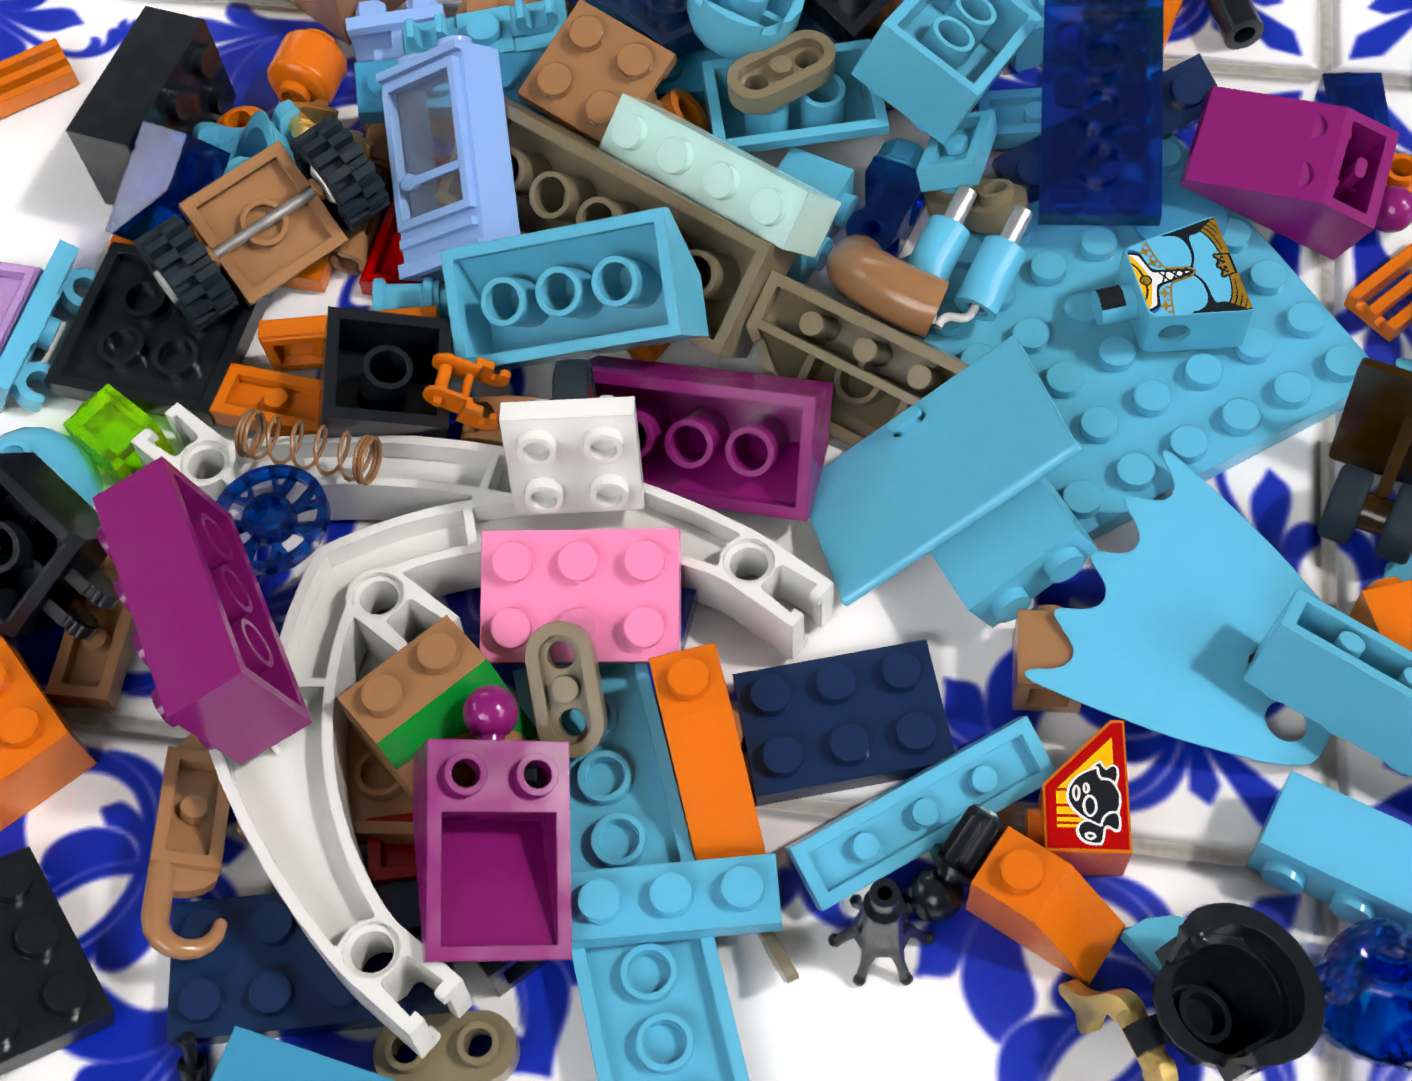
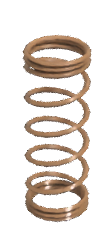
(367, 441)

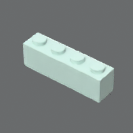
(720, 176)

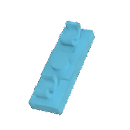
(505, 27)
(39, 328)

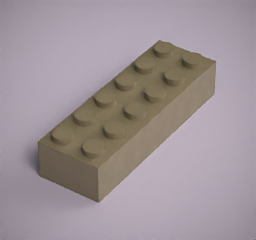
(572, 181)

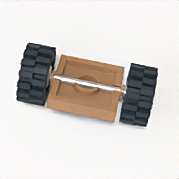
(264, 222)

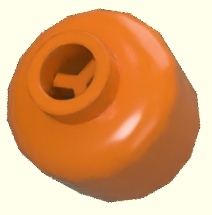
(307, 67)

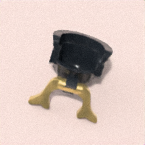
(1227, 998)

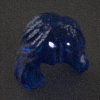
(1370, 992)

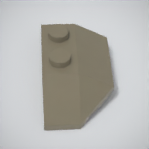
(871, 363)

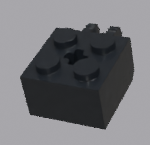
(47, 552)

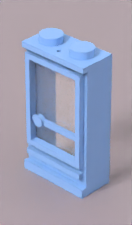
(448, 152)

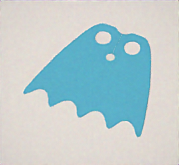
(1182, 627)

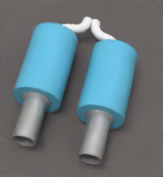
(992, 268)

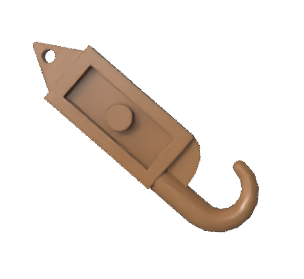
(185, 848)

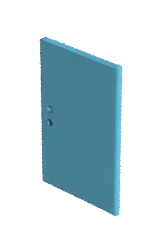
(937, 469)

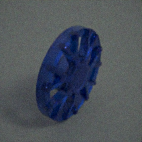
(273, 519)

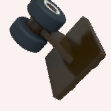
(1377, 440)

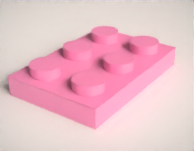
(606, 580)

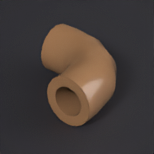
(885, 284)

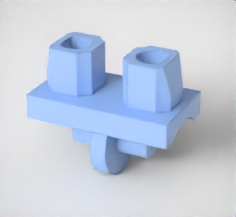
(379, 33)

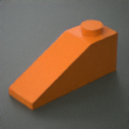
(706, 753)

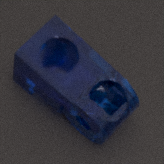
(891, 205)

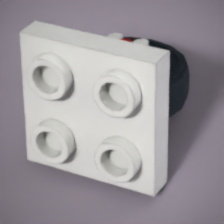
(573, 448)

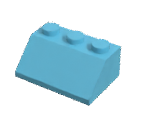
(830, 113)

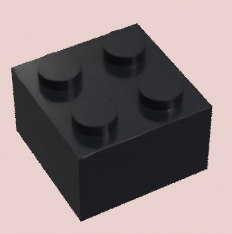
(378, 372)

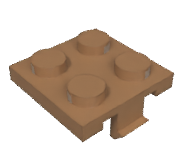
(591, 67)

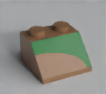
(421, 698)

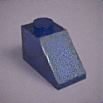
(160, 175)

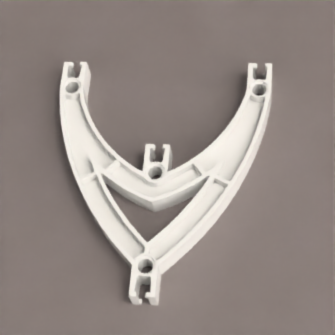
(434, 510)

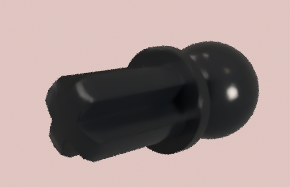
(937, 890)

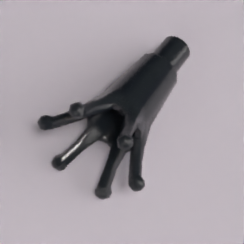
(881, 929)

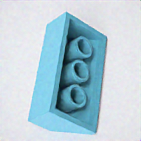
(574, 291)

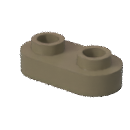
(777, 76)
(991, 207)
(564, 688)
(450, 1056)

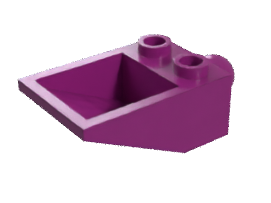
(1297, 168)
(495, 852)

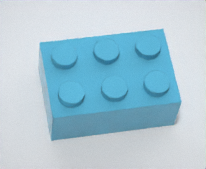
(943, 57)

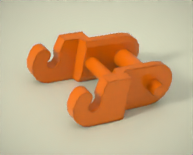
(460, 403)

